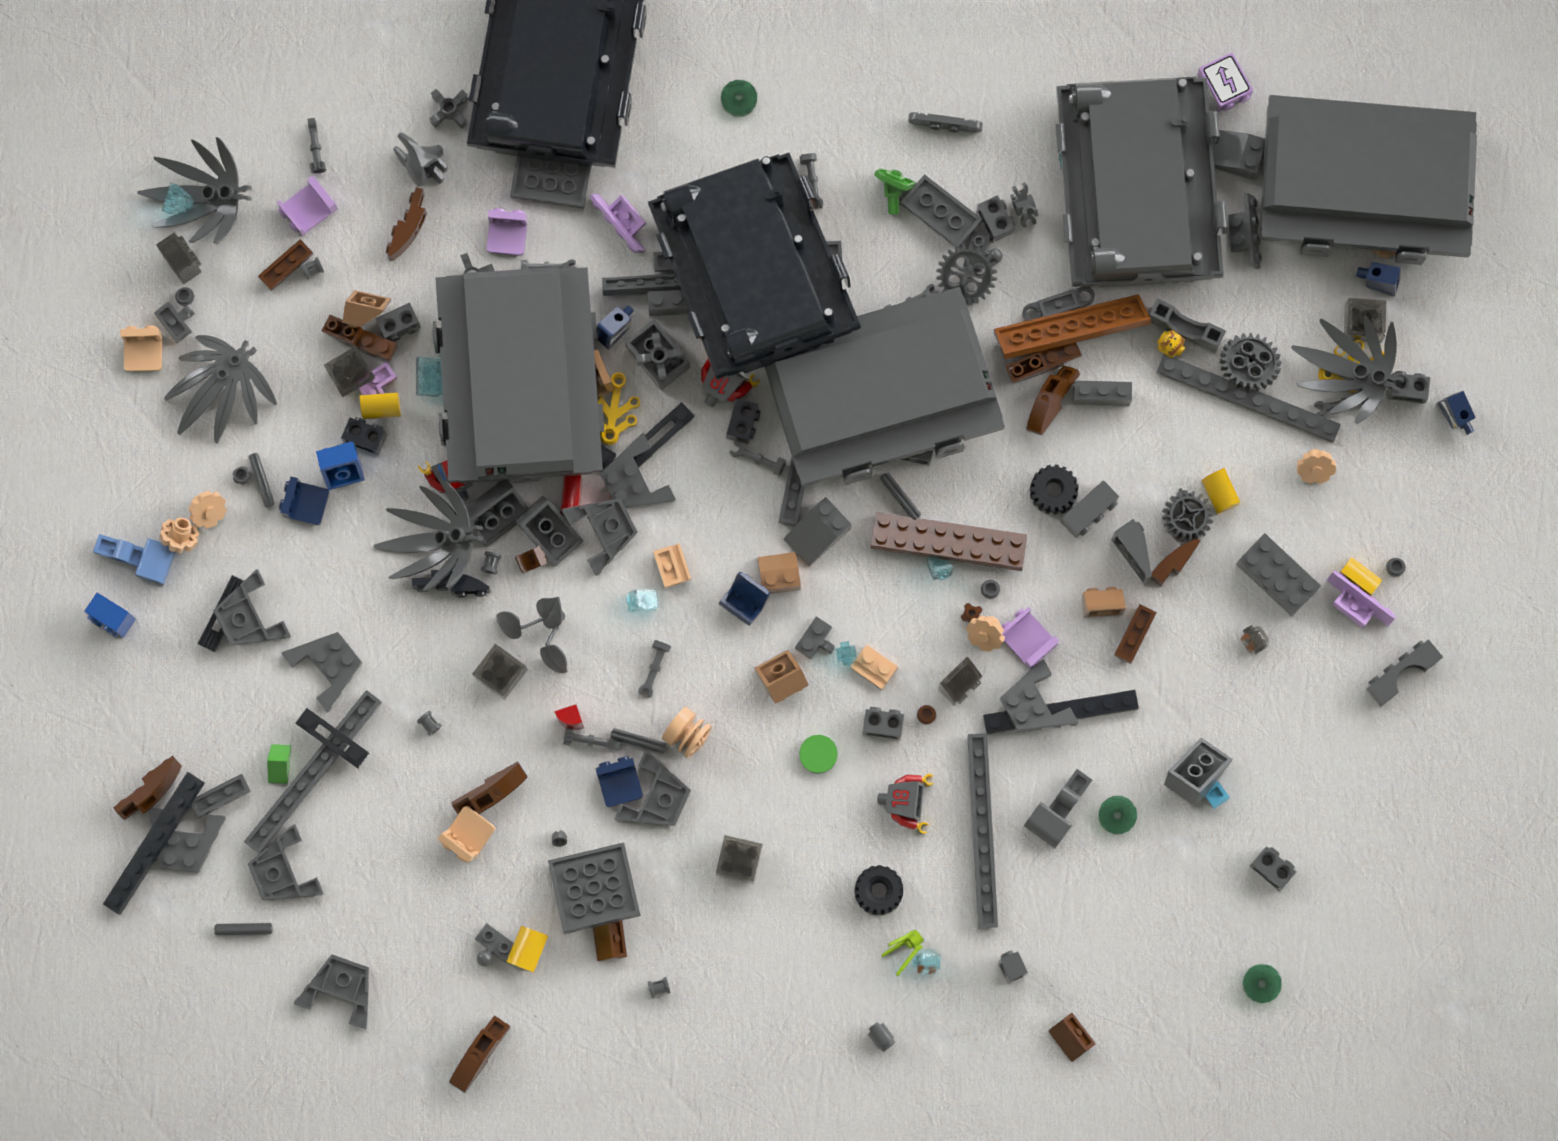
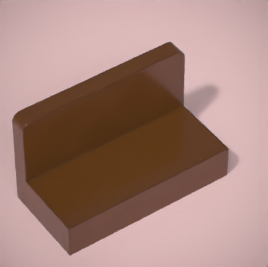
(610, 941)
(1071, 1037)

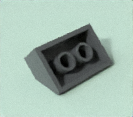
(496, 511)

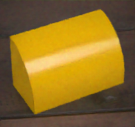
(380, 405)
(1220, 491)
(1361, 576)
(527, 949)

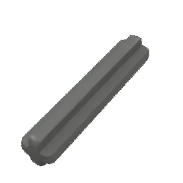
(261, 480)
(900, 496)
(638, 740)
(243, 929)

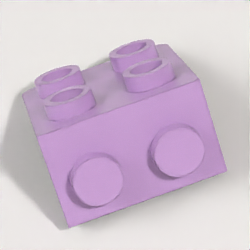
(506, 231)

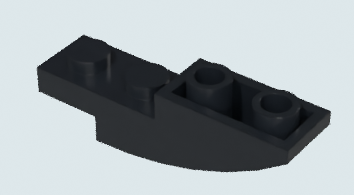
(464, 586)

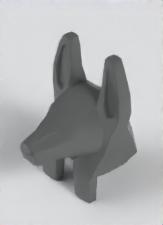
(421, 160)

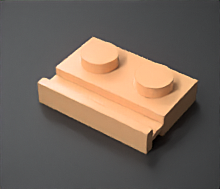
(672, 565)
(874, 667)

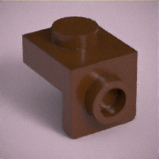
(531, 559)

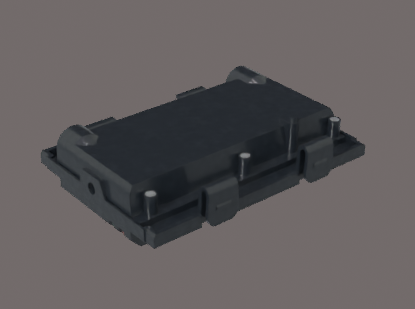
(556, 79)
(754, 264)

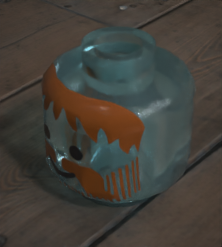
(927, 961)

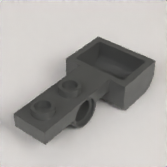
(1050, 821)

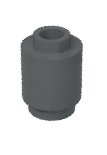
(881, 1036)

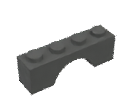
(1200, 333)
(1422, 658)

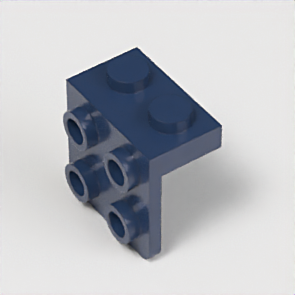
(303, 502)
(745, 598)
(619, 781)

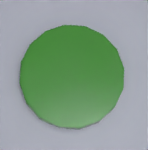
(818, 754)

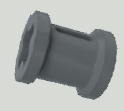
(317, 268)
(495, 558)
(429, 723)
(658, 987)

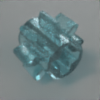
(846, 653)

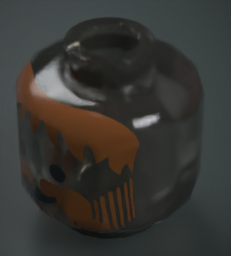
(1254, 639)

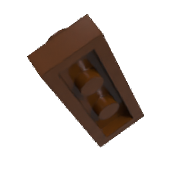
(285, 265)
(1135, 634)

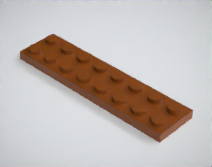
(1072, 326)

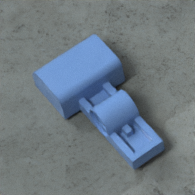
(151, 561)

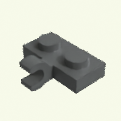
(174, 321)
(815, 638)

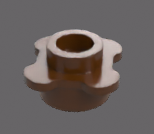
(969, 608)

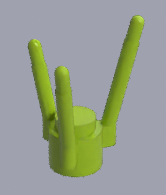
(910, 940)

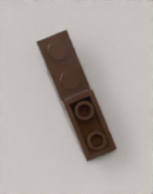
(406, 232)
(357, 336)
(1042, 362)
(1048, 400)
(155, 786)
(493, 791)
(478, 1054)

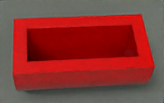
(571, 491)
(570, 717)

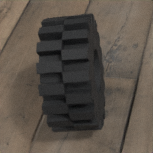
(1050, 503)
(875, 875)

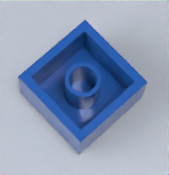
(340, 465)
(110, 615)

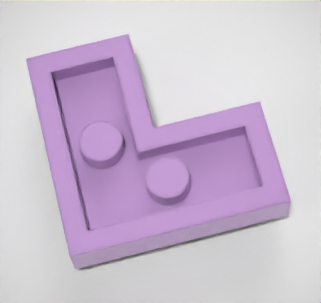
(383, 375)

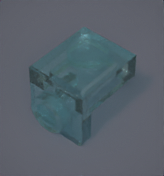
(939, 568)
(642, 600)

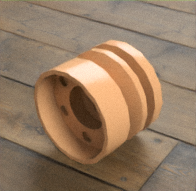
(686, 732)

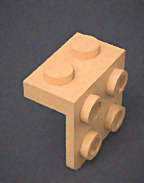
(142, 348)
(467, 834)

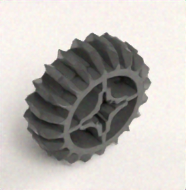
(1185, 508)

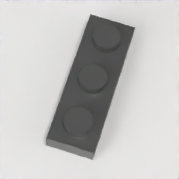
(220, 795)

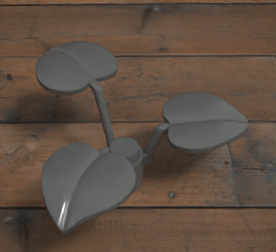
(552, 617)

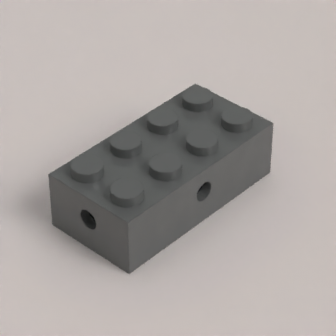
(1278, 574)

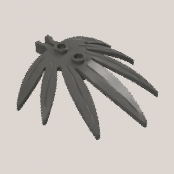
(218, 193)
(227, 370)
(1368, 375)
(451, 537)

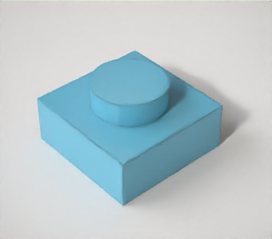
(1217, 795)

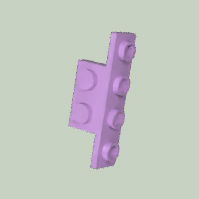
(623, 218)
(1356, 603)

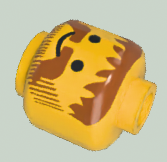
(1171, 344)

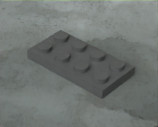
(941, 211)

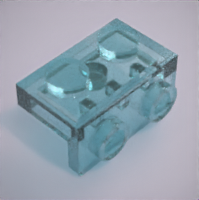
(428, 376)

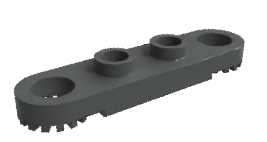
(953, 124)
(1059, 303)

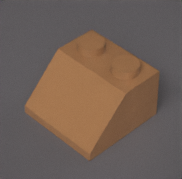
(363, 307)
(779, 572)
(1103, 602)
(781, 676)

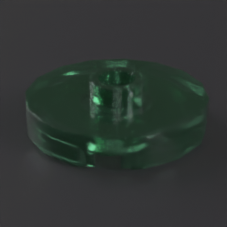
(742, 106)
(1124, 807)
(1269, 976)

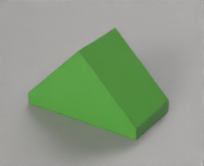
(279, 763)

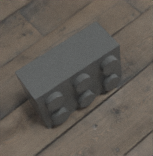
(643, 344)

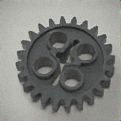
(973, 259)
(1258, 349)

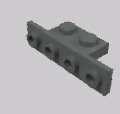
(1244, 231)

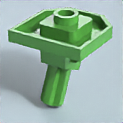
(893, 186)

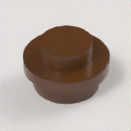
(926, 714)

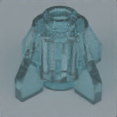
(177, 200)

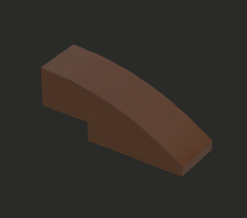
(1174, 562)

